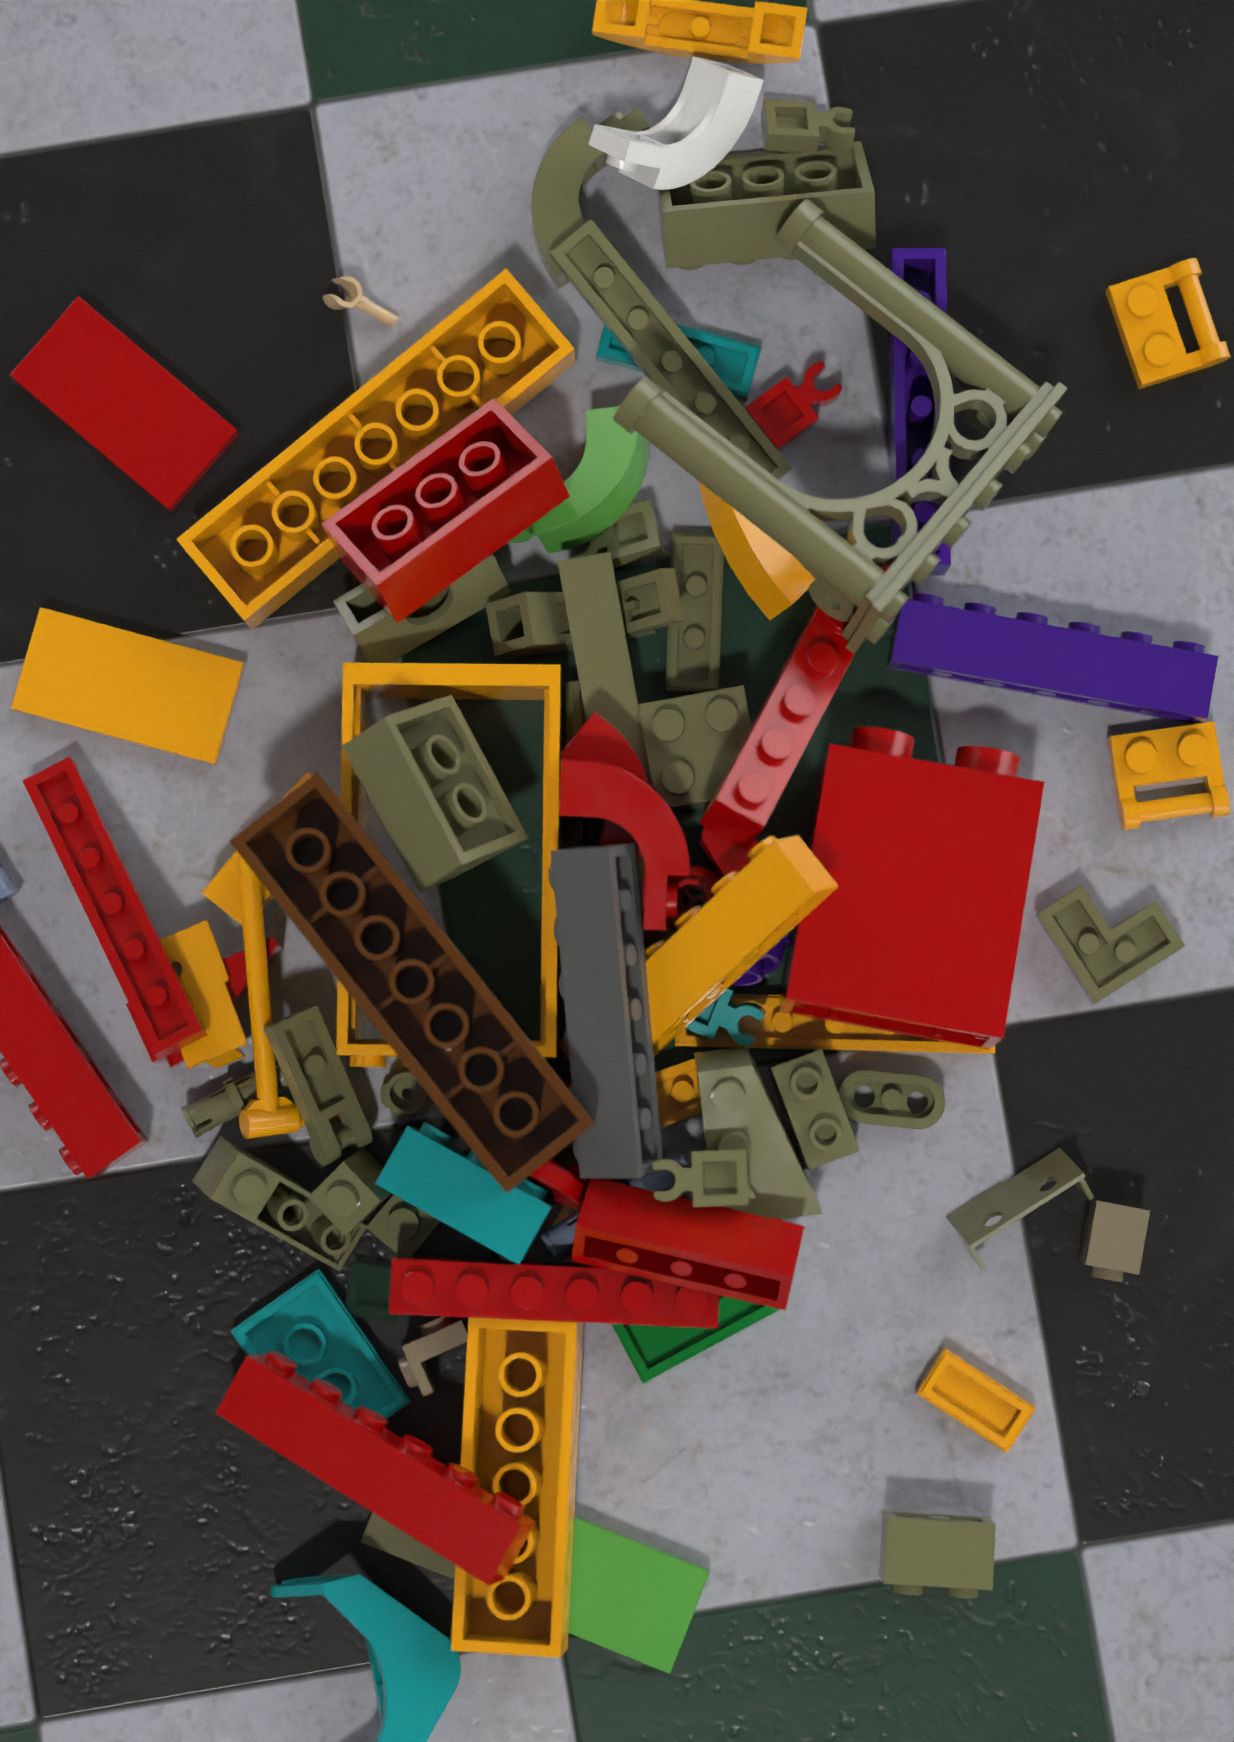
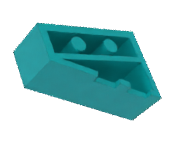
(464, 1192)

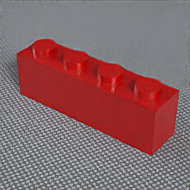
(687, 1245)

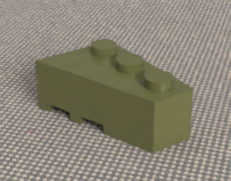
(741, 1116)

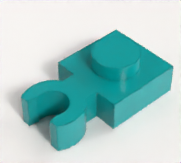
(727, 1015)

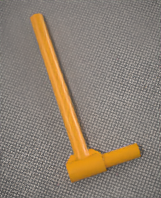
(269, 1112)

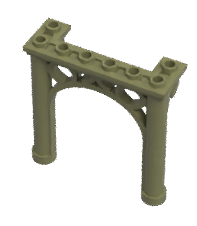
(849, 573)

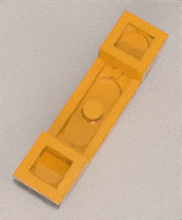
(705, 29)

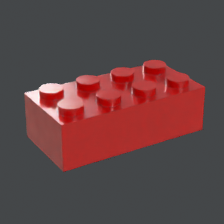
(446, 510)

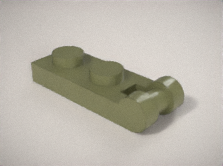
(318, 1084)

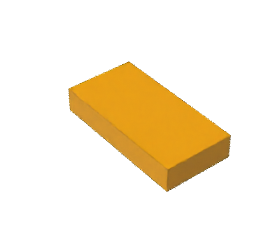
(975, 1400)

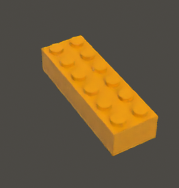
(522, 1443)

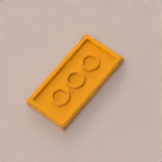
(128, 686)

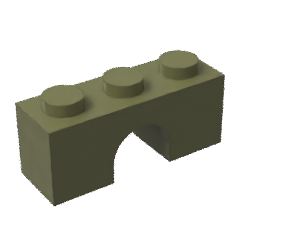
(385, 640)

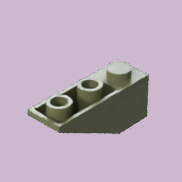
(273, 1202)

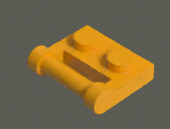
(1151, 330)
(1163, 758)

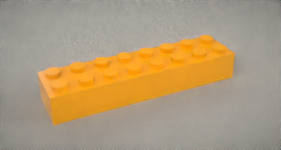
(269, 531)

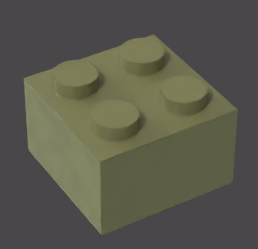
(693, 743)

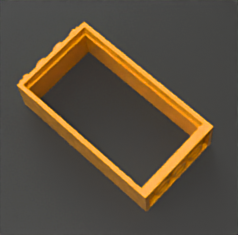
(462, 682)

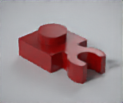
(787, 410)

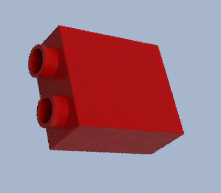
(926, 890)

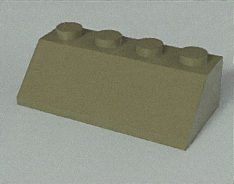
(749, 197)

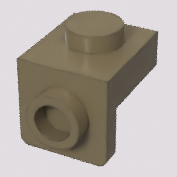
(437, 1337)

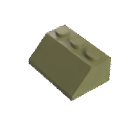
(434, 791)

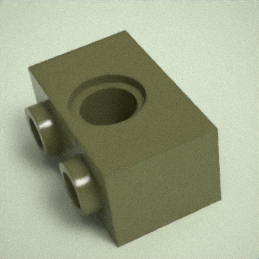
(813, 1109)

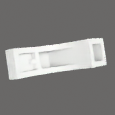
(693, 135)

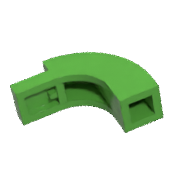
(598, 488)

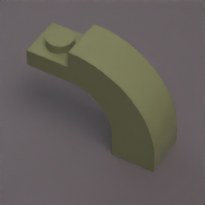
(562, 180)
(539, 622)

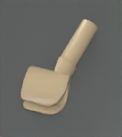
(358, 301)

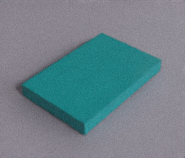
(325, 1343)

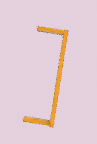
(205, 982)

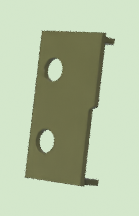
(1015, 1200)

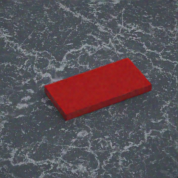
(124, 404)

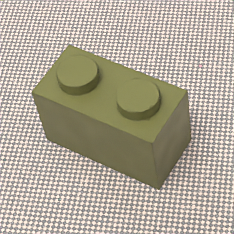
(937, 1553)

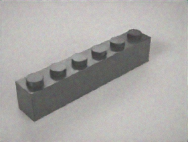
(606, 1008)

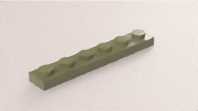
(658, 342)

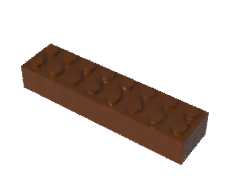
(412, 982)

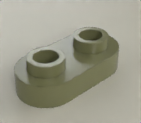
(890, 1099)

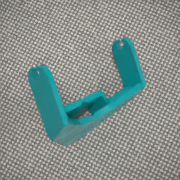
(407, 1656)

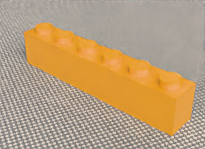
(730, 932)

